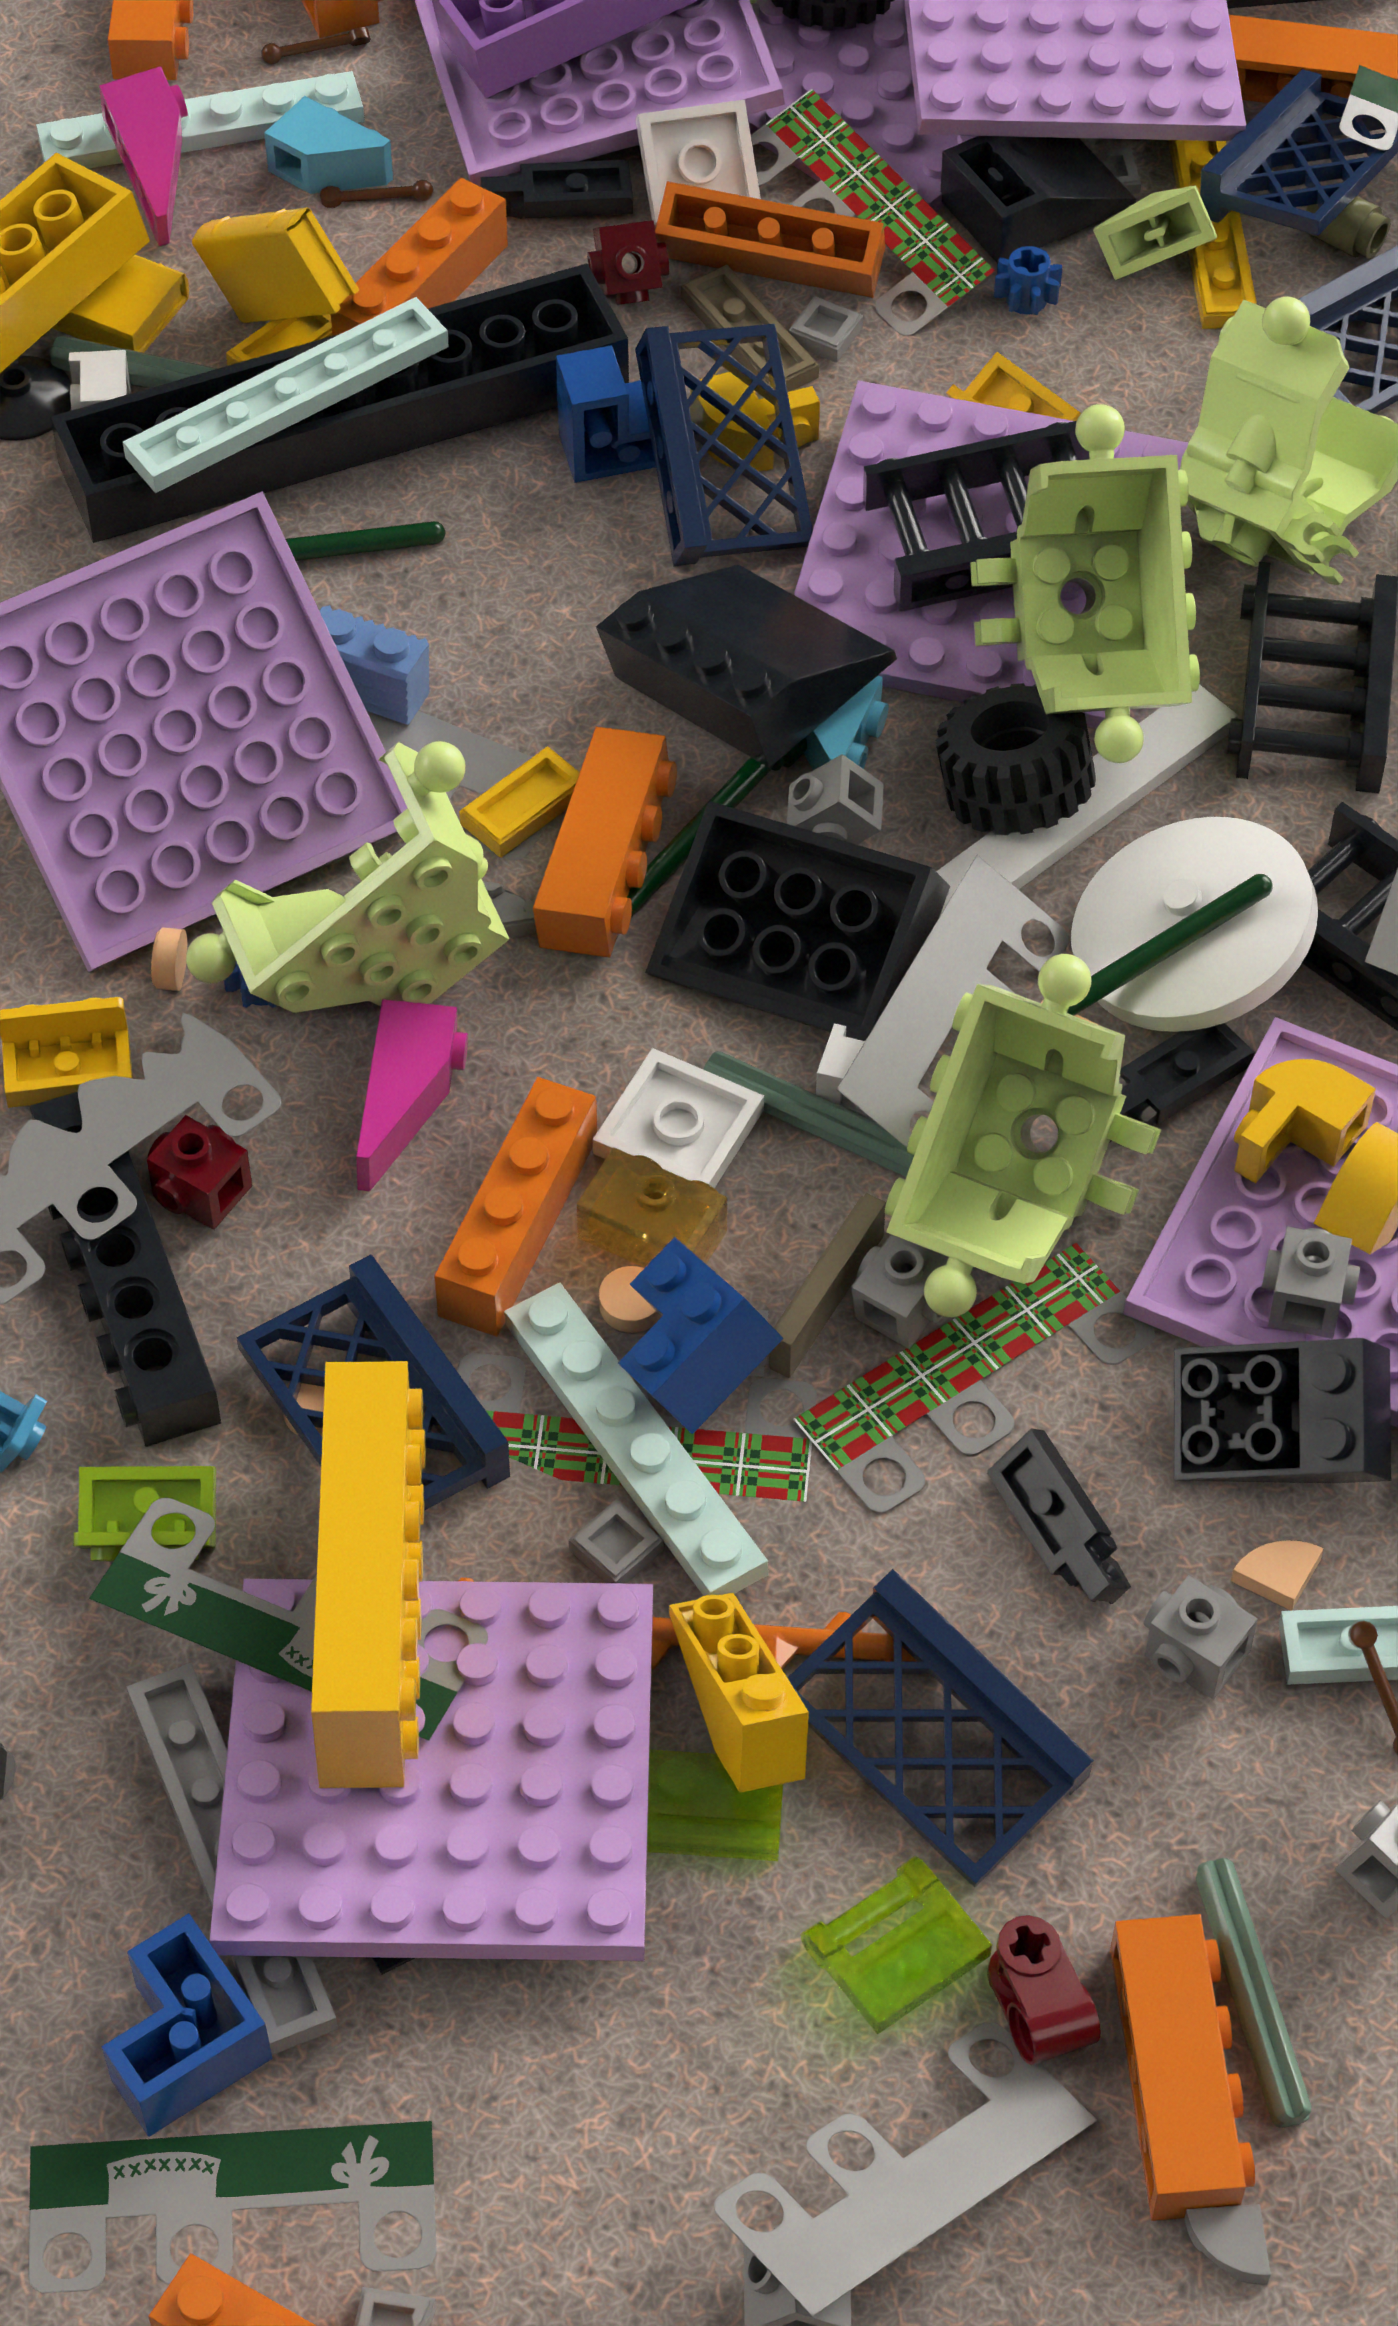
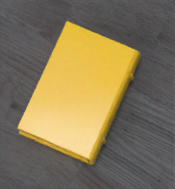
(274, 265)
(129, 306)

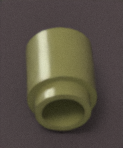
(1356, 229)

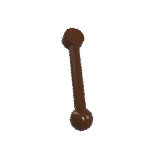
(272, 53)
(333, 197)
(1363, 1636)

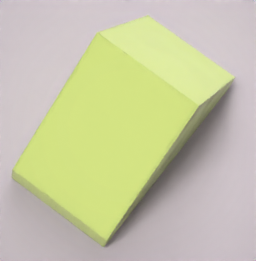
(1154, 230)

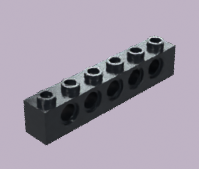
(161, 1401)

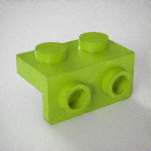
(119, 1496)

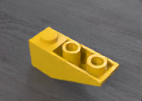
(742, 1693)

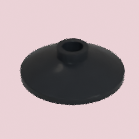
(29, 397)

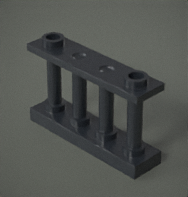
(944, 574)
(1369, 659)
(1336, 949)

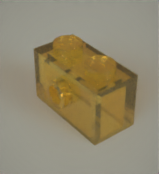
(640, 1208)

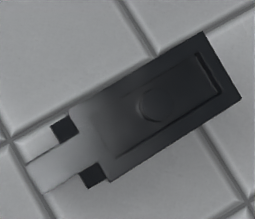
(565, 189)
(1181, 1072)
(1059, 1517)

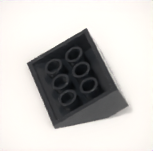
(740, 658)
(795, 921)

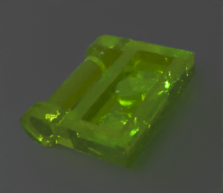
(909, 1960)

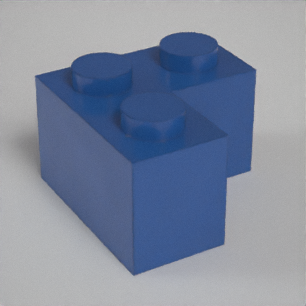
(601, 416)
(702, 1341)
(199, 2033)

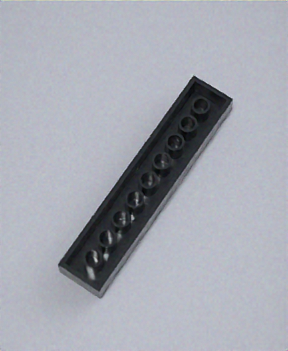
(490, 374)

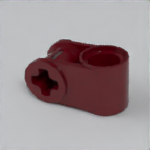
(1043, 2000)

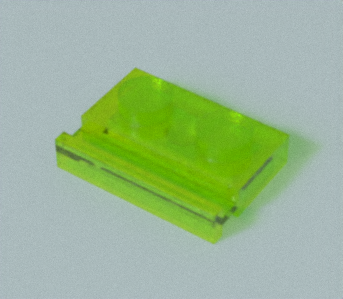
(702, 1812)

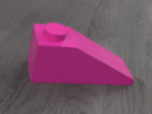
(147, 133)
(407, 1080)

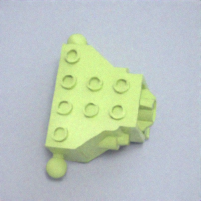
(1273, 450)
(1122, 541)
(395, 936)
(975, 1174)

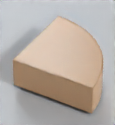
(1278, 1570)

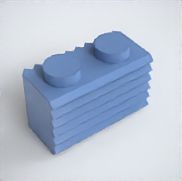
(383, 664)

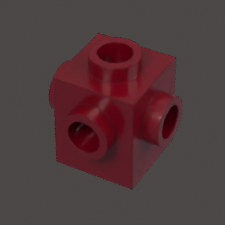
(649, 257)
(198, 1171)

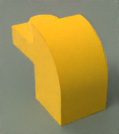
(804, 411)
(1304, 1105)
(1365, 1192)

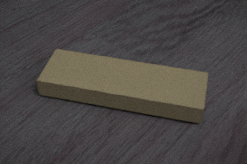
(726, 302)
(827, 1284)

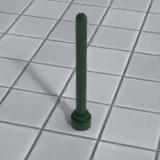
(366, 540)
(678, 849)
(1175, 939)

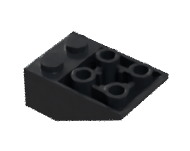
(1027, 190)
(1283, 1412)

